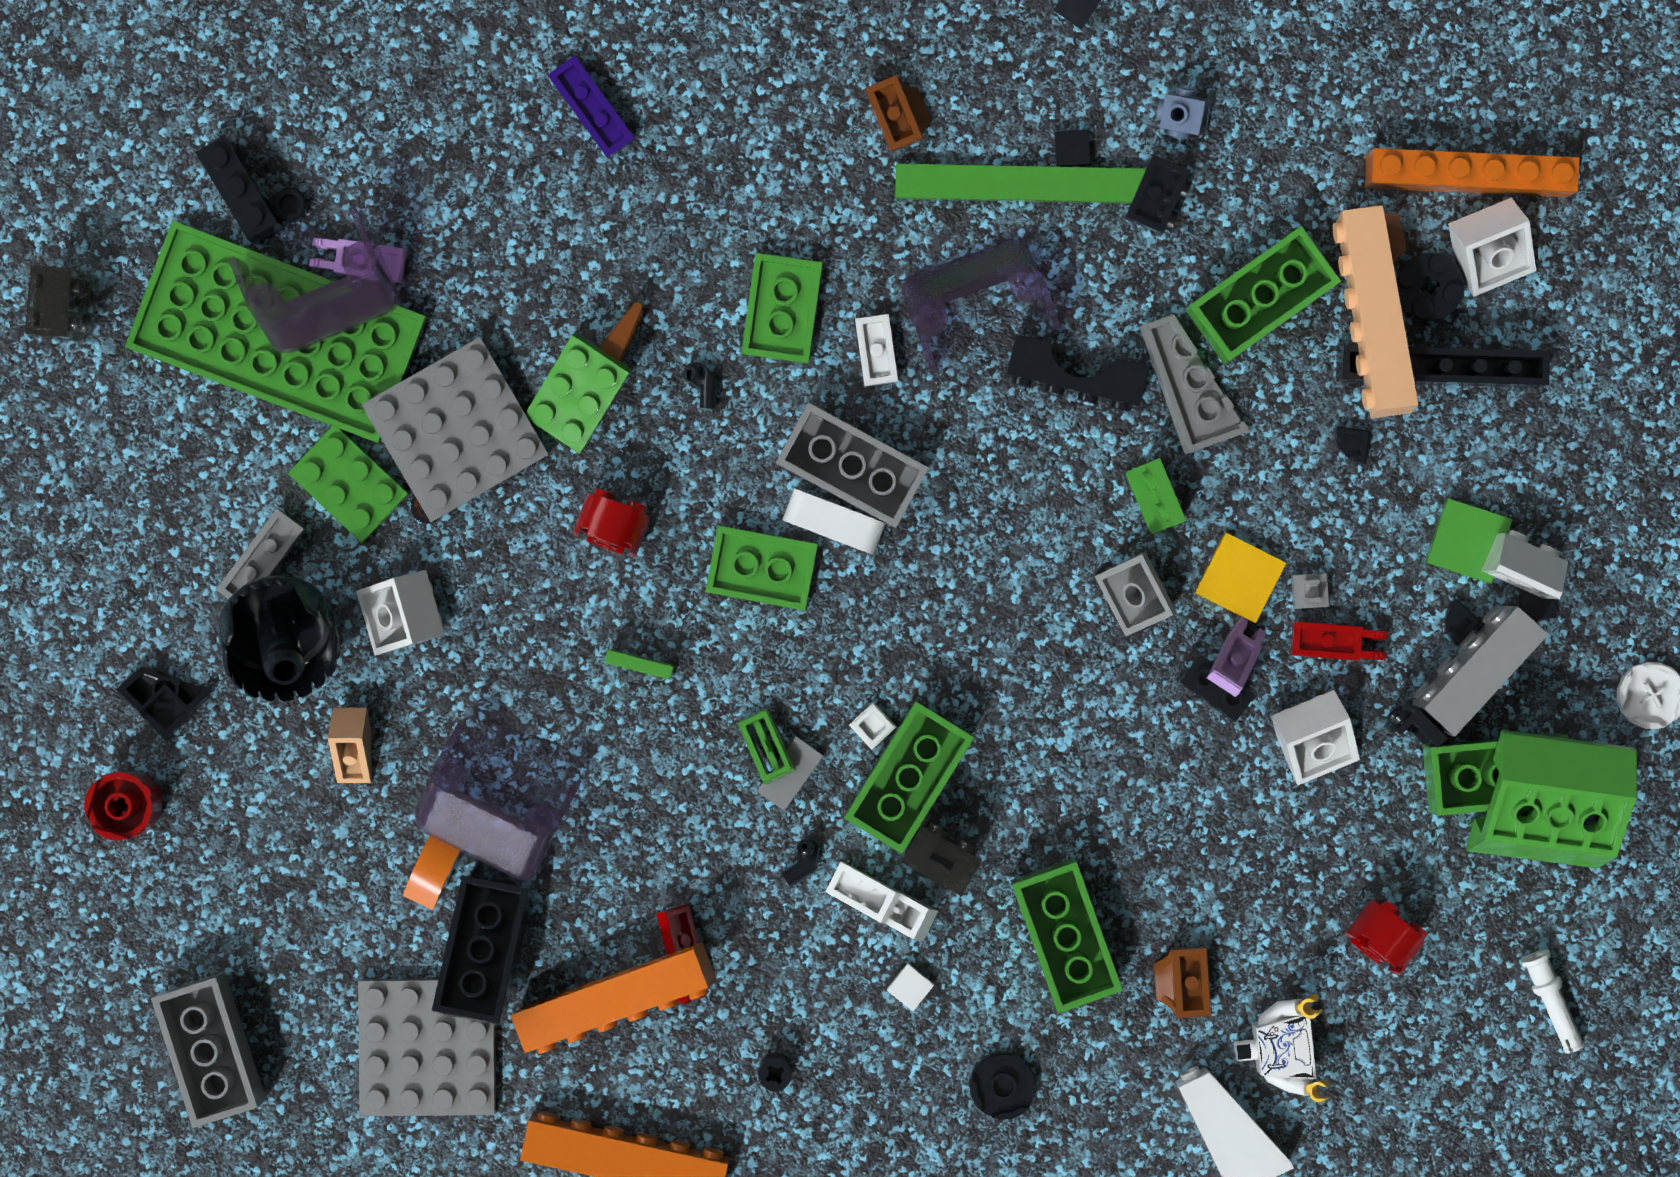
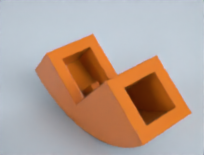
(431, 873)

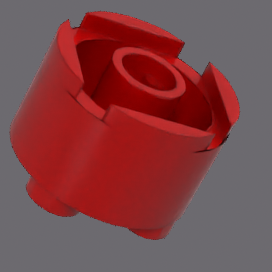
(612, 523)
(106, 813)
(1385, 936)

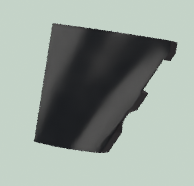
(162, 700)

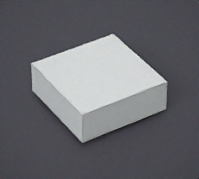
(872, 725)
(910, 986)

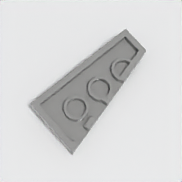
(1192, 395)

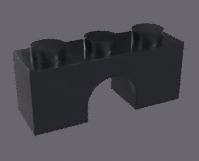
(239, 191)

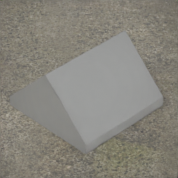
(1135, 594)

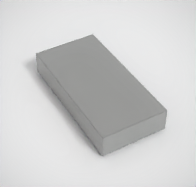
(783, 790)

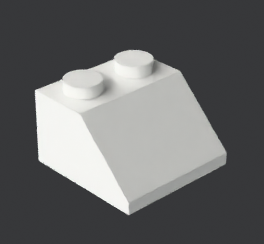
(1493, 246)
(1526, 566)
(400, 612)
(1316, 737)

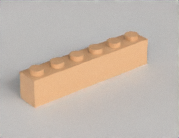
(1376, 312)

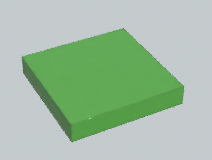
(1465, 539)

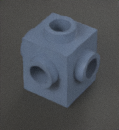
(1195, 113)

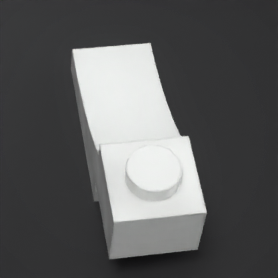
(882, 902)

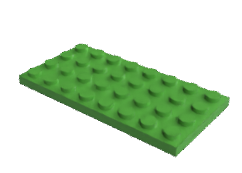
(203, 325)

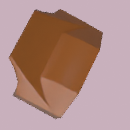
(898, 112)
(1184, 982)

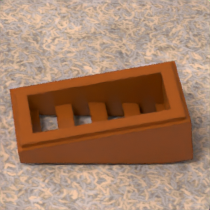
(622, 335)

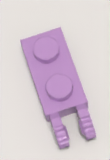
(393, 256)
(1236, 658)

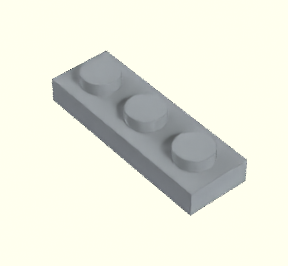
(263, 553)

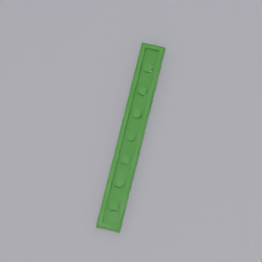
(1017, 183)

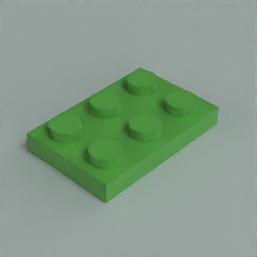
(782, 308)
(578, 392)
(348, 483)
(761, 568)

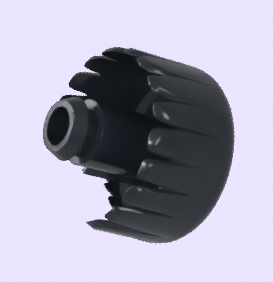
(278, 638)

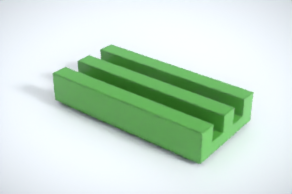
(639, 664)
(778, 772)

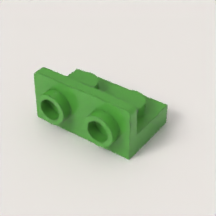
(1155, 496)

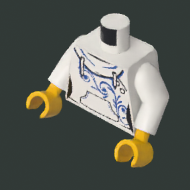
(1285, 1047)

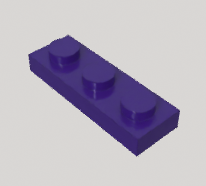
(591, 107)

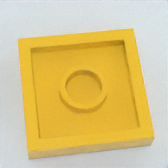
(1240, 577)

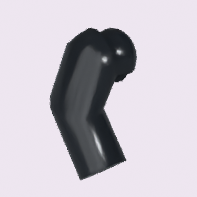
(705, 381)
(806, 862)

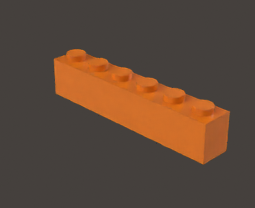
(1472, 172)
(614, 998)
(611, 1153)

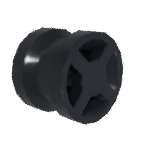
(777, 1063)

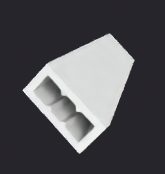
(1229, 1132)

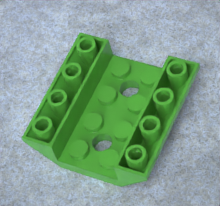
(1565, 786)

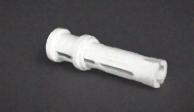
(1548, 987)

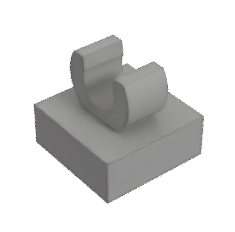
(1310, 590)

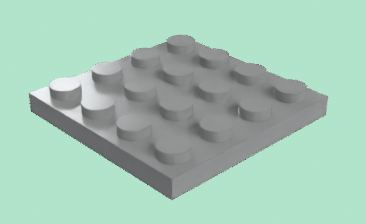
(455, 429)
(419, 1058)

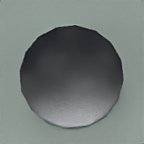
(1002, 1085)

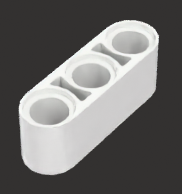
(834, 521)

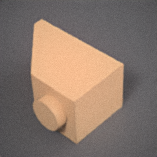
(351, 745)

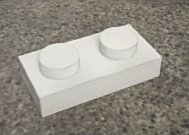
(876, 350)

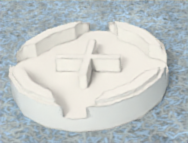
(1650, 695)

